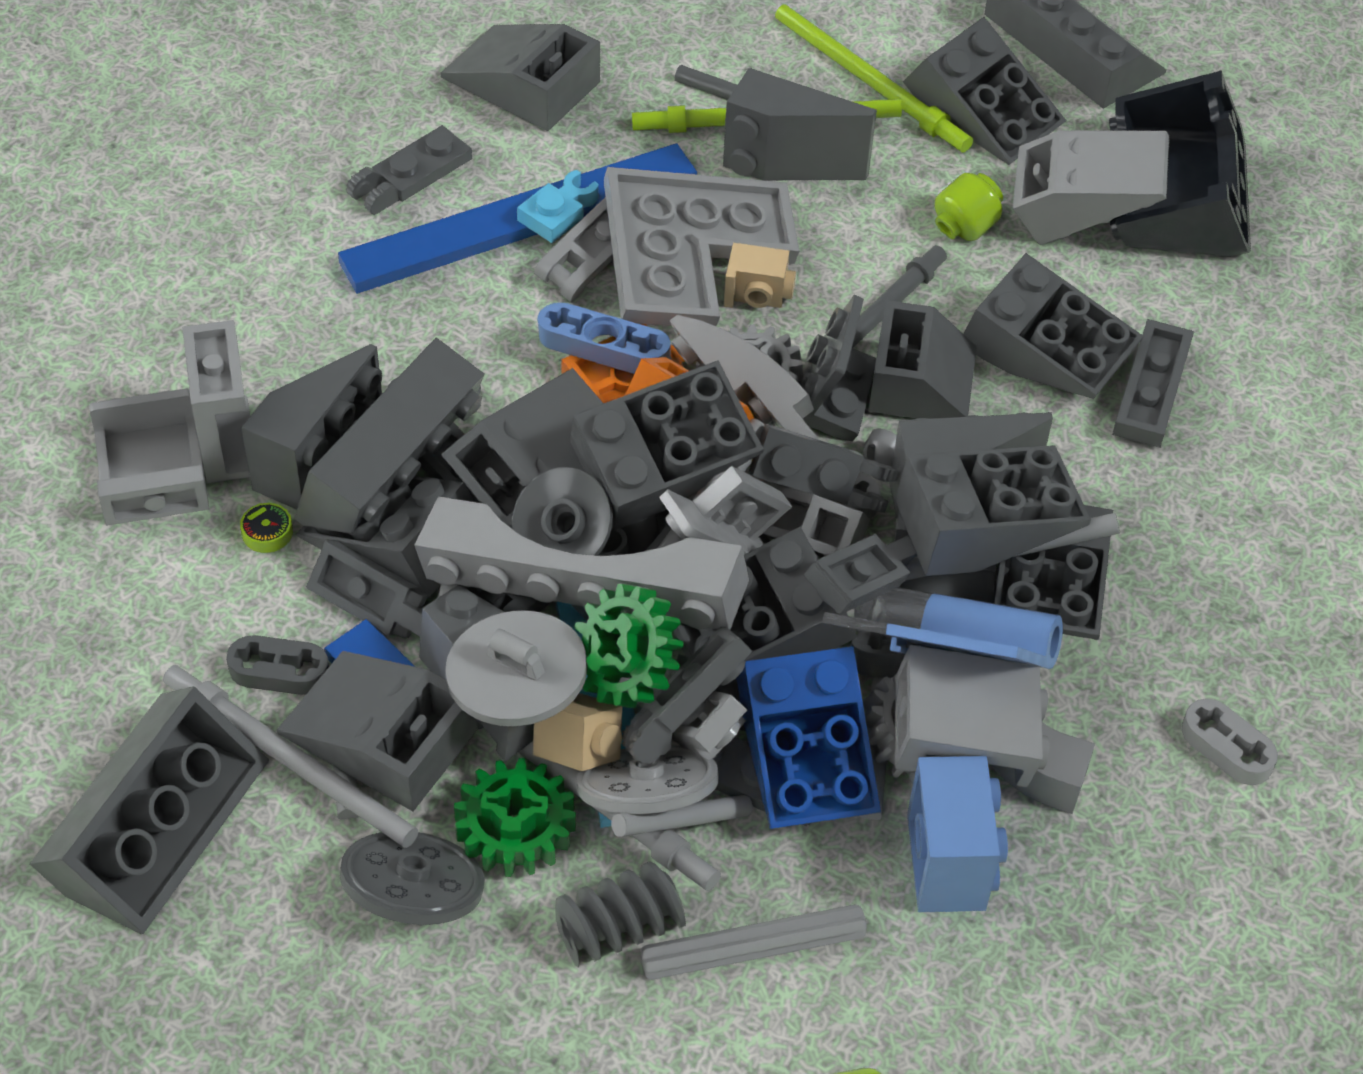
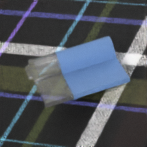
(957, 626)

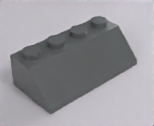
(1077, 46)
(389, 440)
(151, 810)

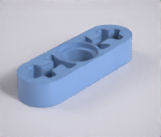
(572, 328)

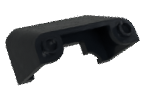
(1206, 169)

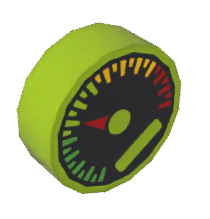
(266, 527)

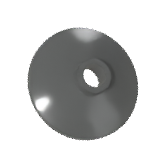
(554, 498)

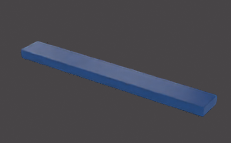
(474, 229)

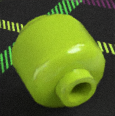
(968, 206)

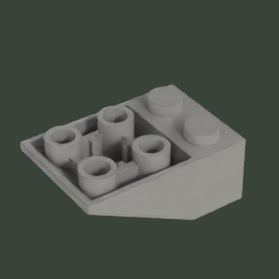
(1087, 179)

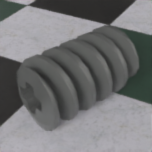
(618, 911)

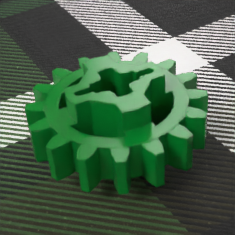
(628, 645)
(541, 823)

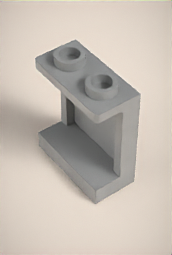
(217, 398)
(148, 457)
(970, 708)

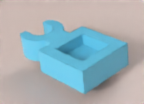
(557, 210)

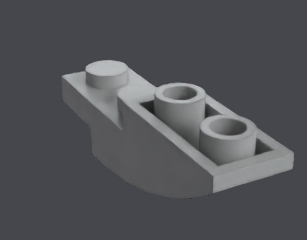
(750, 372)

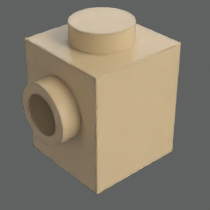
(581, 734)

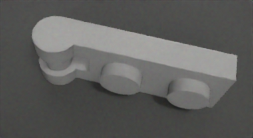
(585, 247)

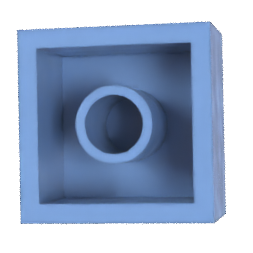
(955, 834)

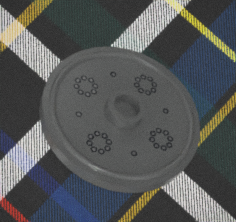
(412, 884)

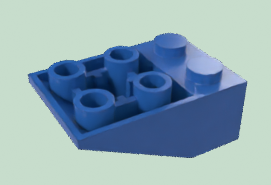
(809, 737)

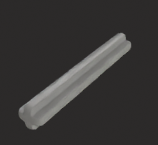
(753, 941)

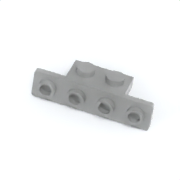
(729, 510)

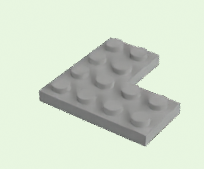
(673, 225)

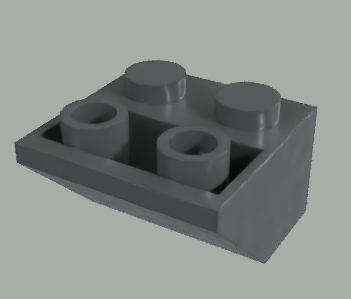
(921, 364)

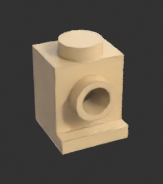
(758, 276)

